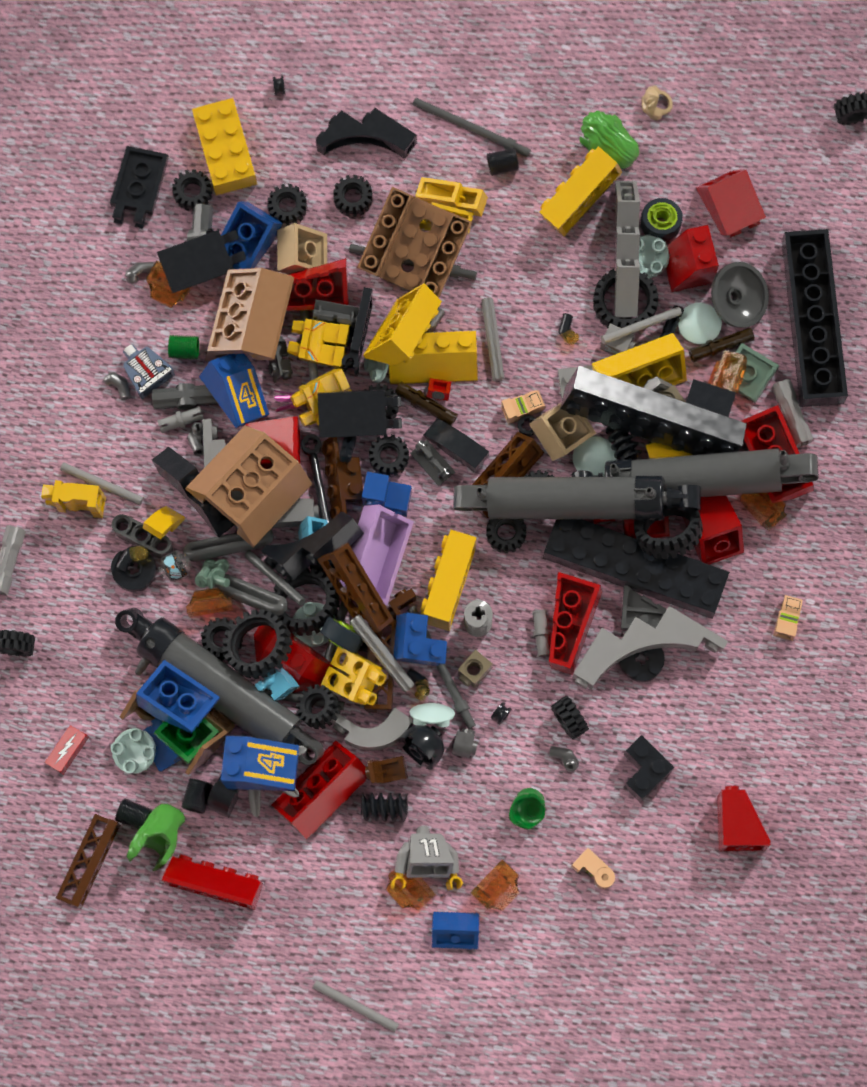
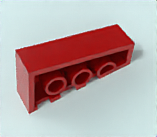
(321, 283)
(573, 614)

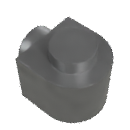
(464, 743)

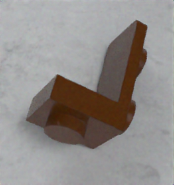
(402, 599)
(386, 770)

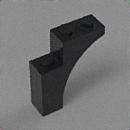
(374, 130)
(180, 474)
(297, 556)

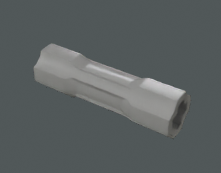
(787, 399)
(11, 544)

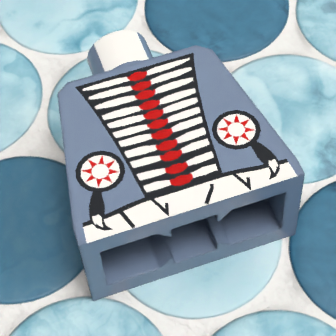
(146, 370)

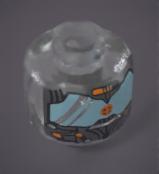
(175, 566)

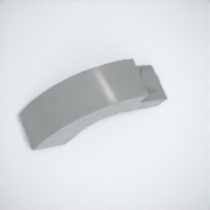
(374, 738)

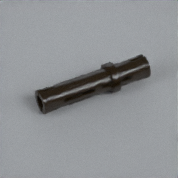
(712, 348)
(418, 399)

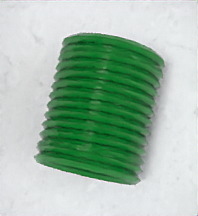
(183, 347)

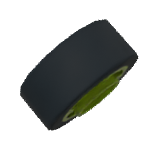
(663, 209)
(342, 634)

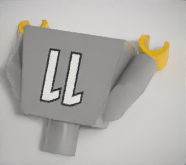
(427, 857)

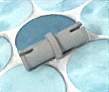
(180, 419)
(541, 633)

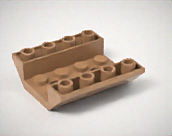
(399, 239)
(253, 314)
(264, 491)

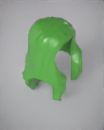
(610, 136)
(158, 833)

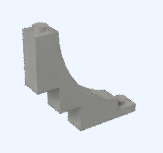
(627, 249)
(292, 517)
(672, 631)

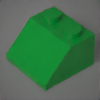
(183, 742)

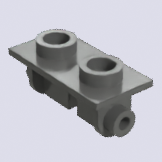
(335, 313)
(280, 367)
(432, 462)

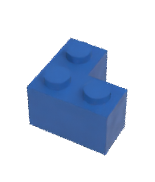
(391, 495)
(412, 643)

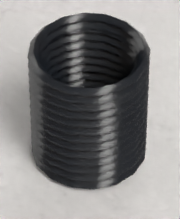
(502, 161)
(196, 795)
(132, 814)

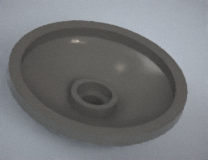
(748, 294)

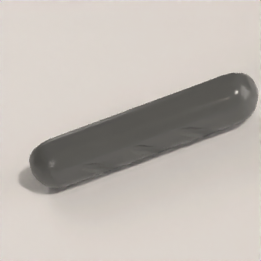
(222, 546)
(254, 596)

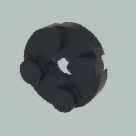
(137, 581)
(645, 672)

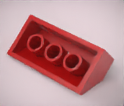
(770, 431)
(321, 789)
(213, 882)

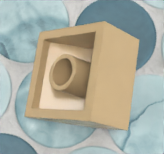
(300, 248)
(561, 431)

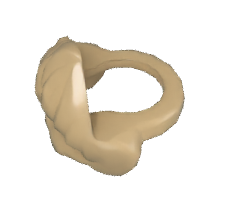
(650, 101)

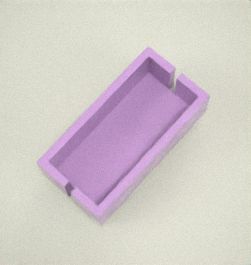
(381, 546)

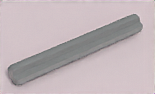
(492, 339)
(382, 653)

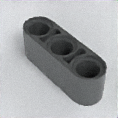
(134, 529)

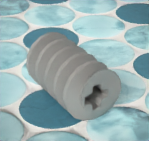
(478, 627)

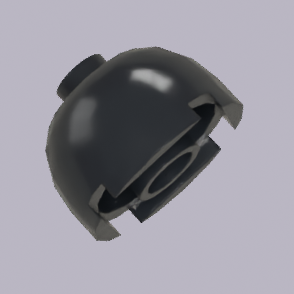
(423, 744)

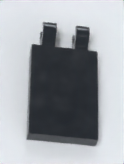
(138, 184)
(198, 260)
(354, 357)
(355, 413)

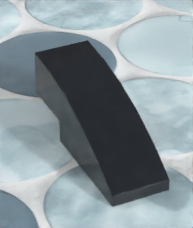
(457, 445)

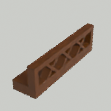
(519, 462)
(358, 587)
(390, 681)
(94, 864)

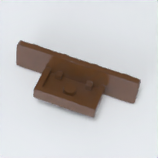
(342, 477)

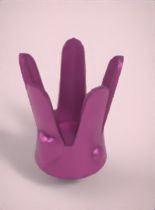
(284, 398)

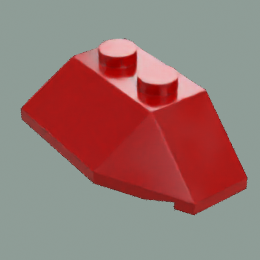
(303, 663)

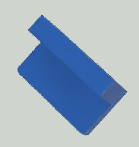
(164, 755)
(455, 930)

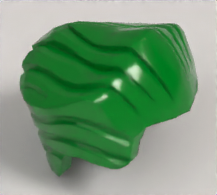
(527, 808)

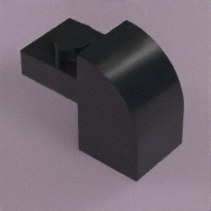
(222, 799)

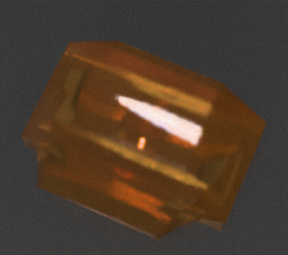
(160, 288)
(729, 371)
(763, 510)
(208, 602)
(498, 887)
(414, 894)

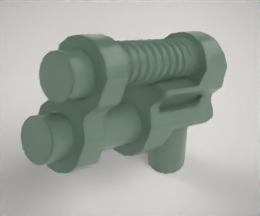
(213, 574)

